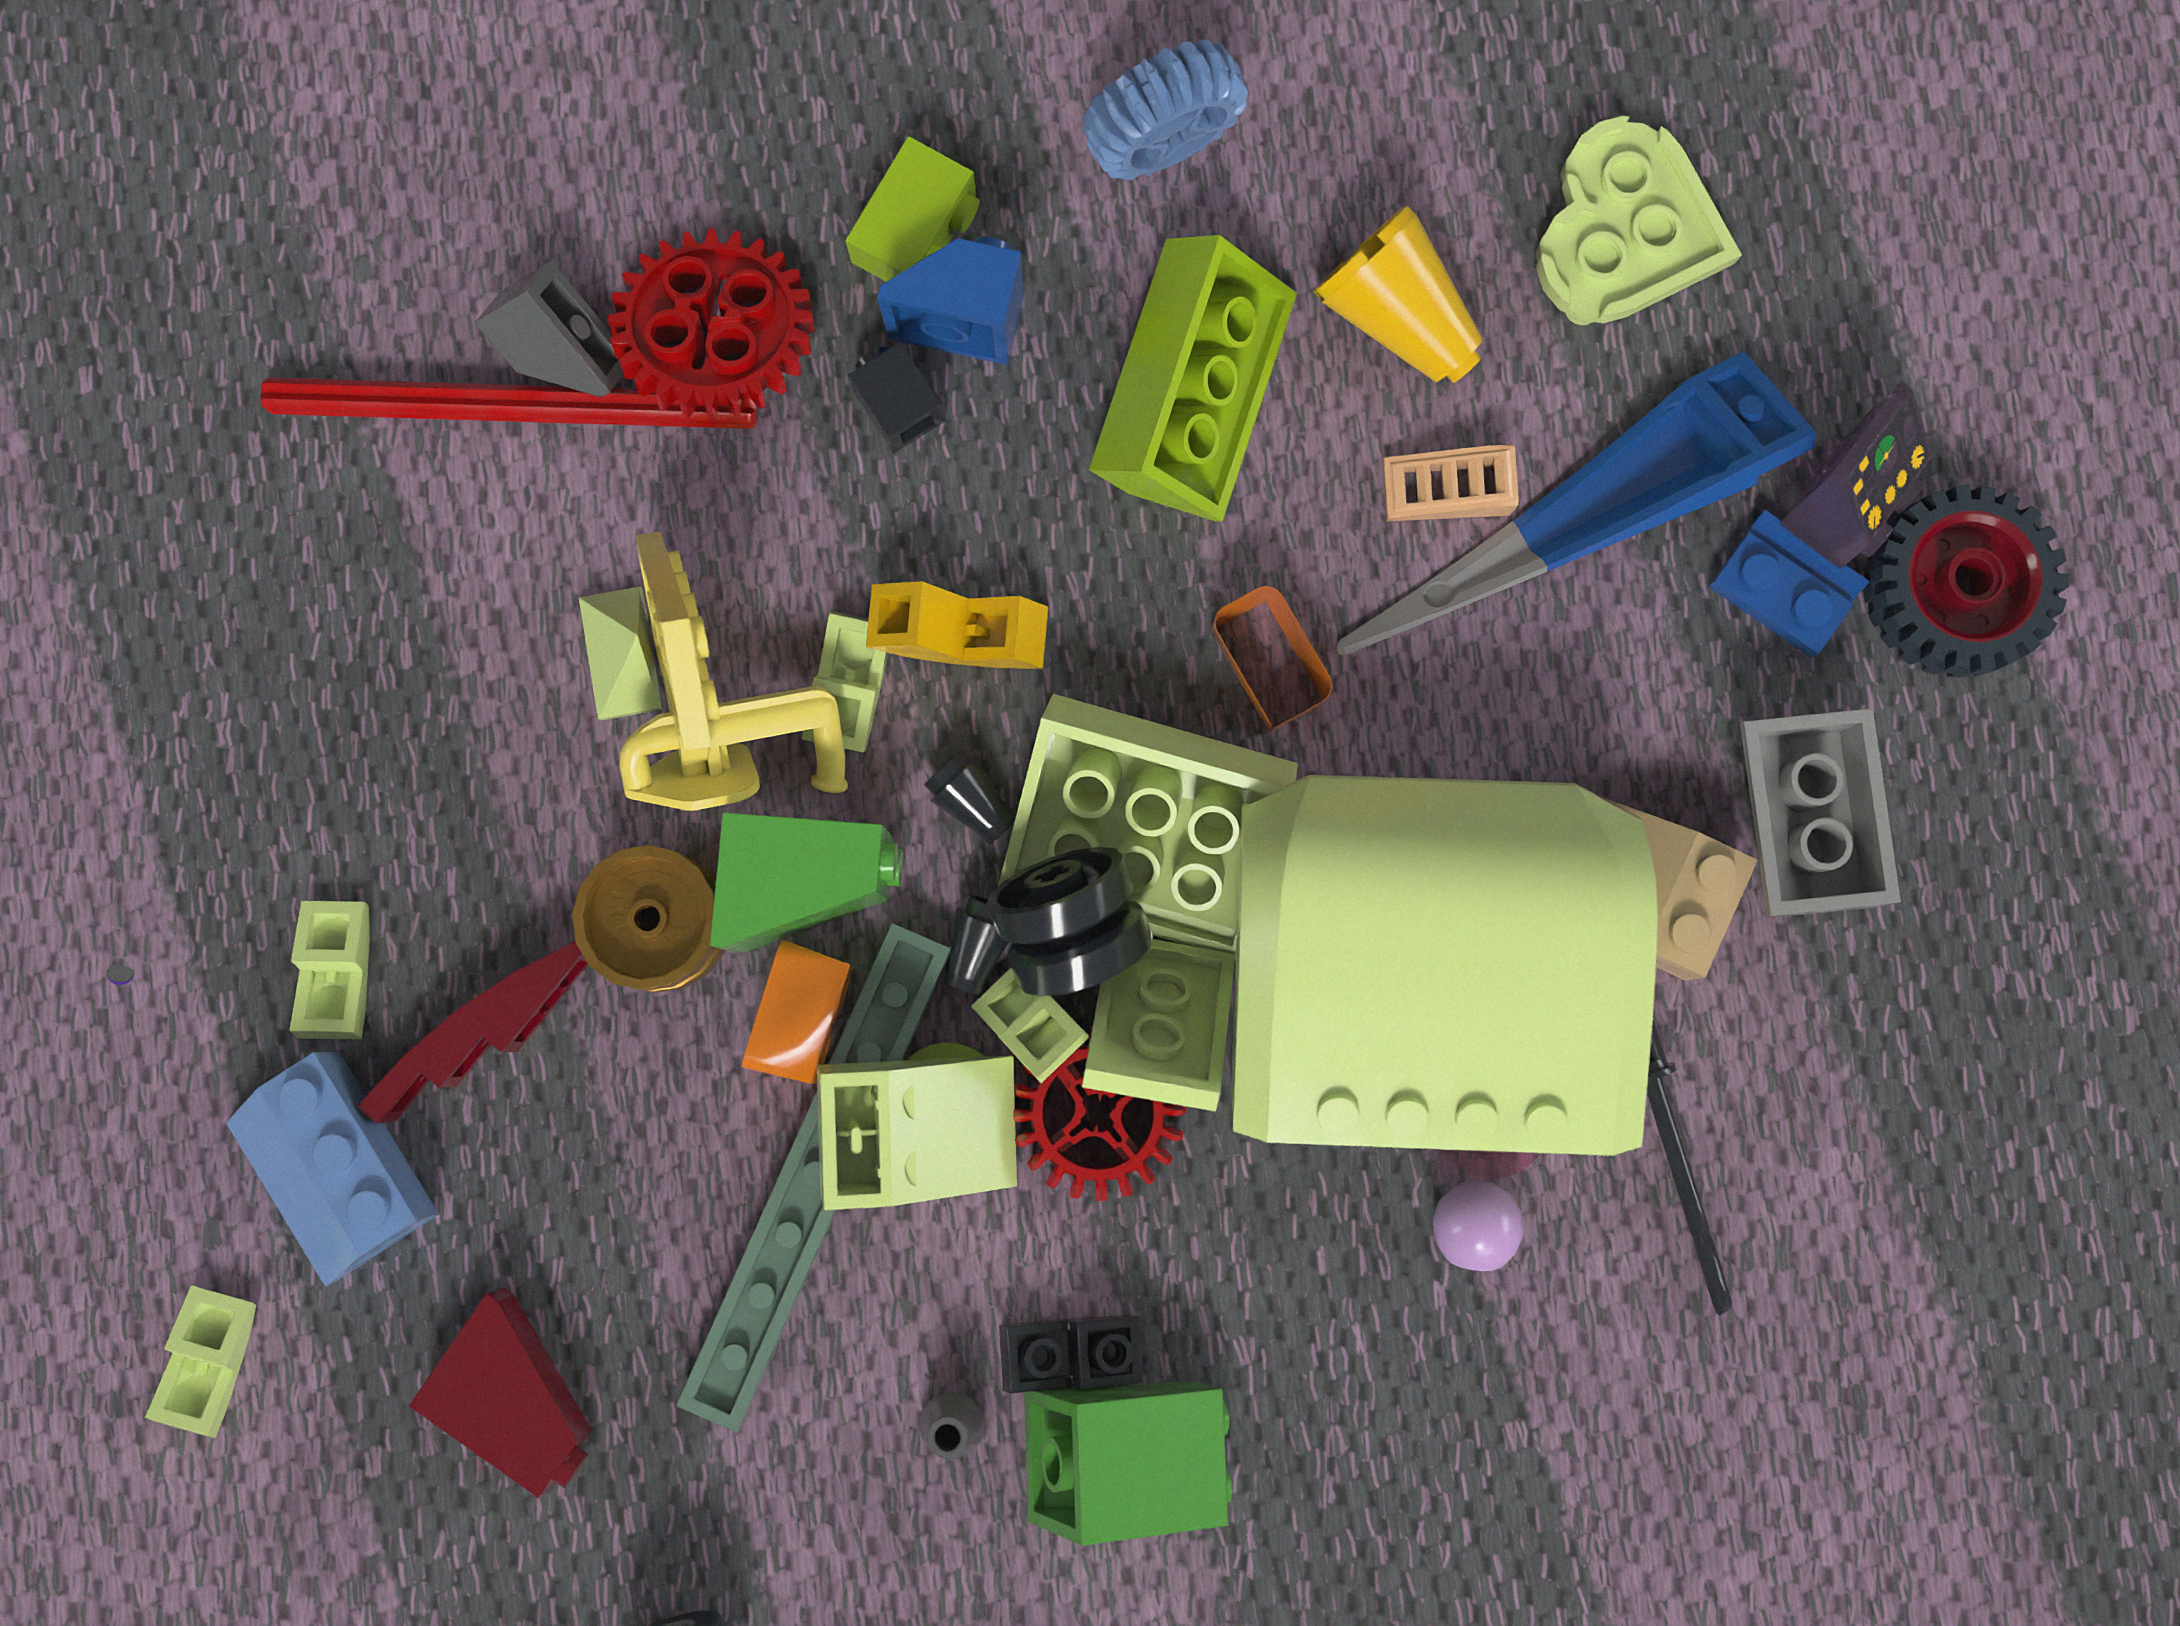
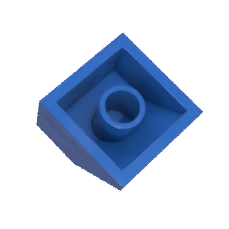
(958, 300)

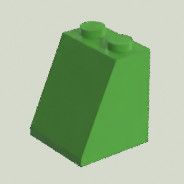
(796, 875)
(1126, 1460)

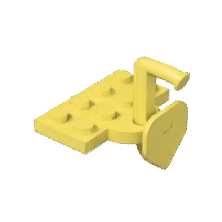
(710, 761)

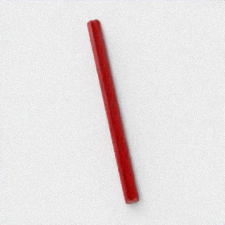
(484, 403)

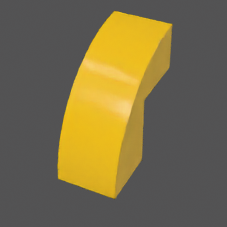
(953, 629)

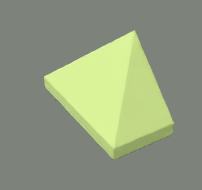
(620, 653)

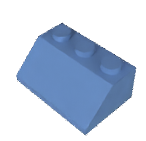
(329, 1165)

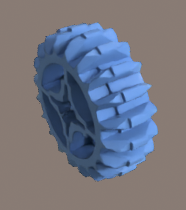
(1165, 109)

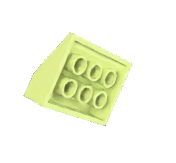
(1157, 799)

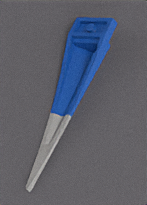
(1679, 457)

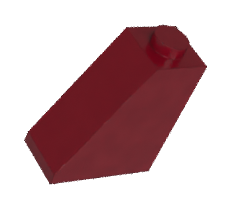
(506, 1398)

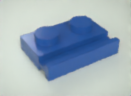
(1787, 585)

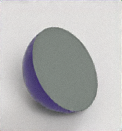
(119, 974)

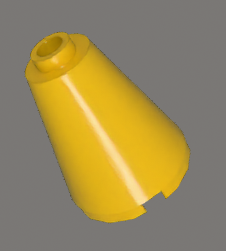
(1405, 299)

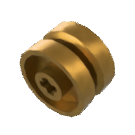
(613, 926)

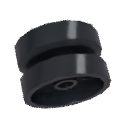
(1070, 921)

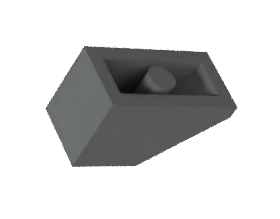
(552, 333)

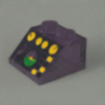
(1864, 481)

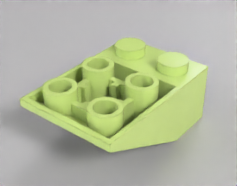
(915, 1130)

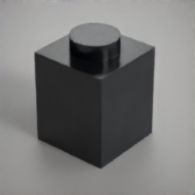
(896, 395)

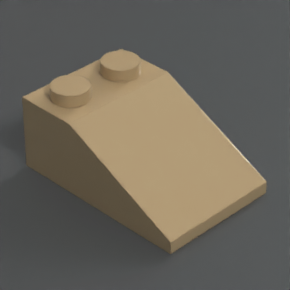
(1695, 891)

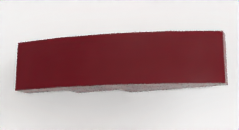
(499, 1016)

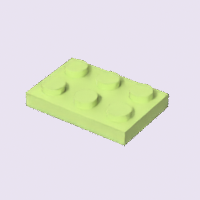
(1164, 1027)

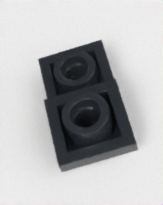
(1070, 1353)

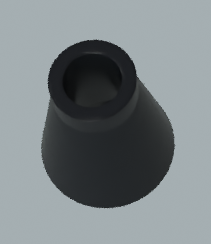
(970, 797)
(974, 946)

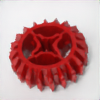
(1053, 1148)

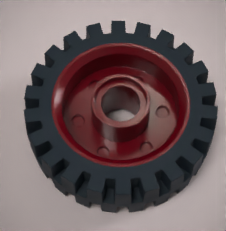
(2010, 575)

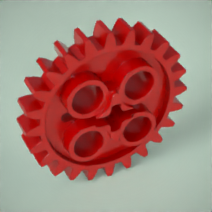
(658, 313)

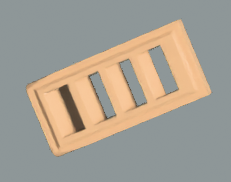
(1473, 459)

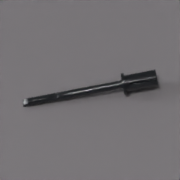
(1683, 1176)

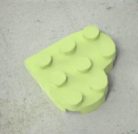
(1630, 226)

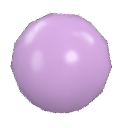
(1478, 1226)

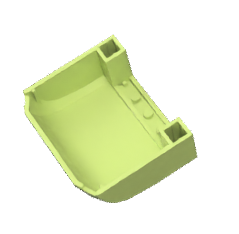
(1443, 967)

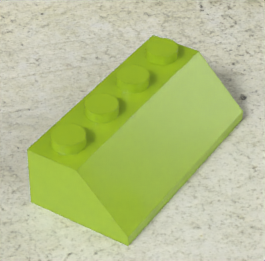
(1194, 377)

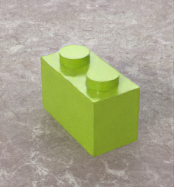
(912, 211)

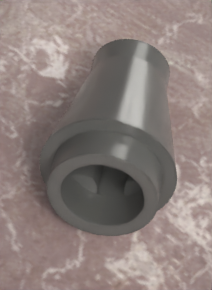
(956, 1410)

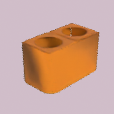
(1293, 633)
(797, 1013)

